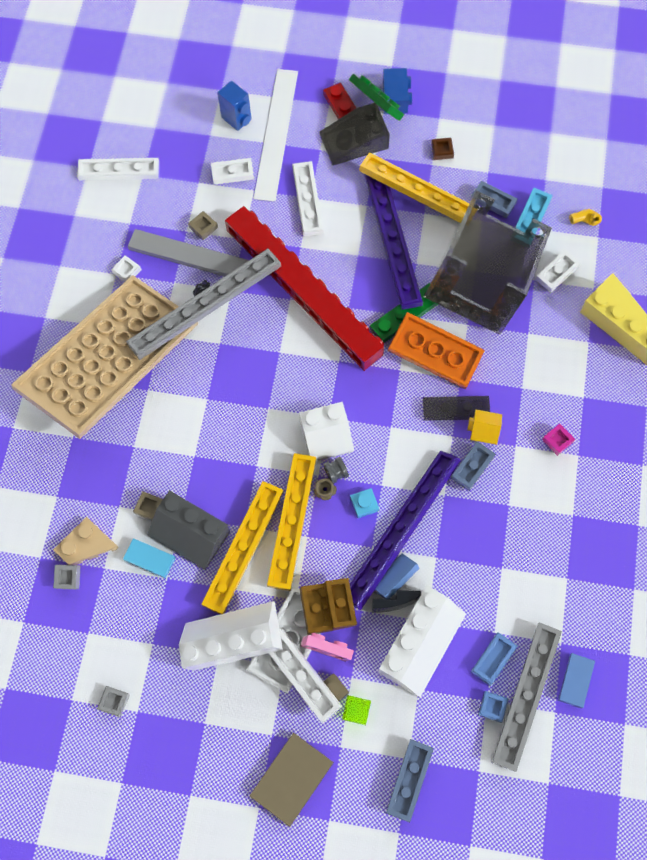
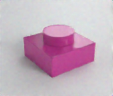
(558, 439)

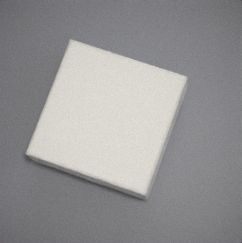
(126, 268)

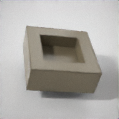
(203, 225)
(147, 505)
(336, 687)

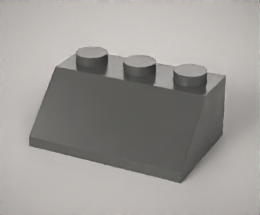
(188, 530)

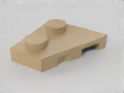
(84, 543)

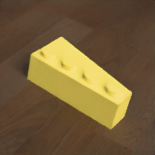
(619, 316)

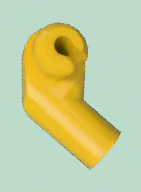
(587, 216)

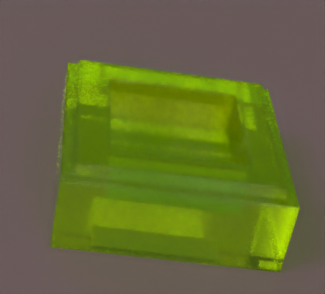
(356, 710)

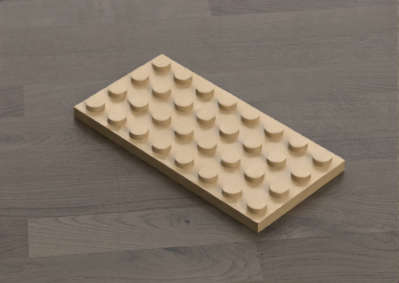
(93, 363)

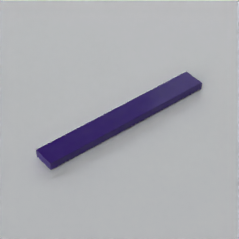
(394, 244)
(402, 528)

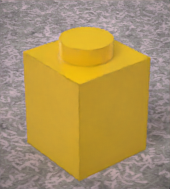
(485, 426)

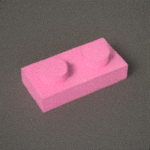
(336, 649)

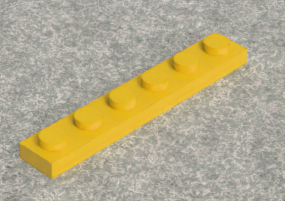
(413, 187)
(291, 522)
(242, 548)

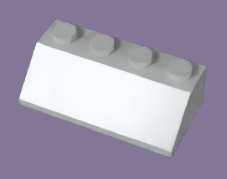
(230, 637)
(422, 641)

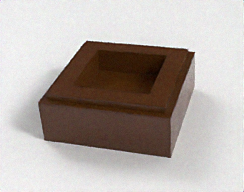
(442, 148)

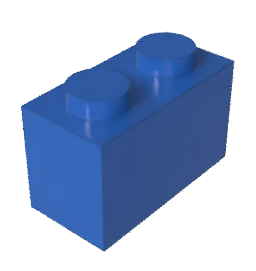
(396, 87)
(234, 105)

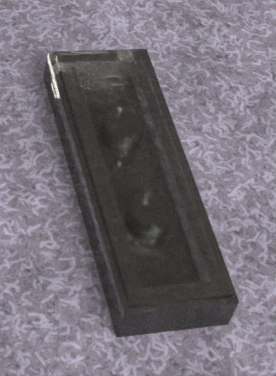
(453, 407)

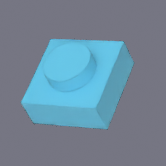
(364, 503)

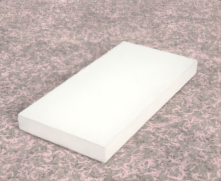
(292, 621)

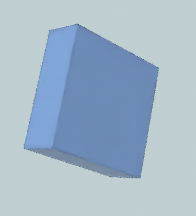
(493, 706)

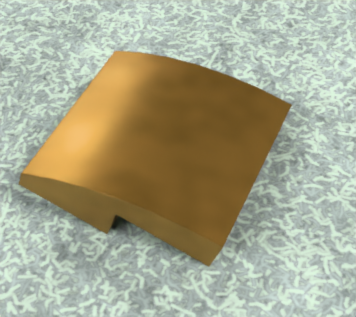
(328, 606)

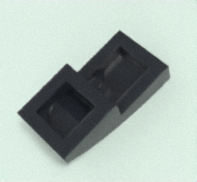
(403, 599)

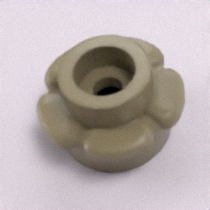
(325, 495)

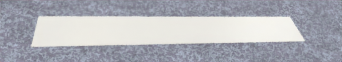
(276, 135)

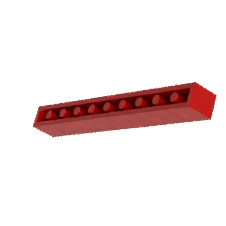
(307, 289)

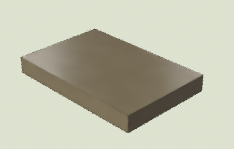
(291, 779)

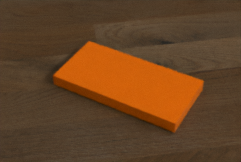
(436, 350)

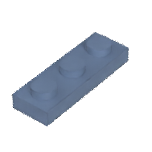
(409, 780)

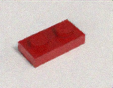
(339, 100)

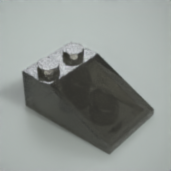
(356, 135)

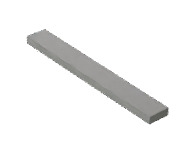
(203, 304)

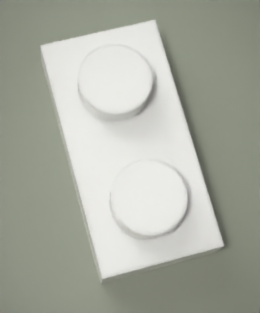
(232, 171)
(557, 271)

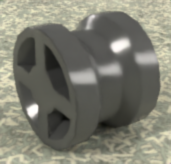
(336, 470)

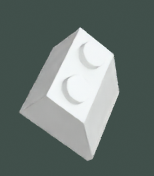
(326, 431)

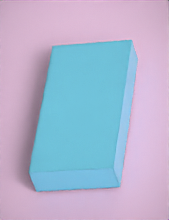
(149, 558)

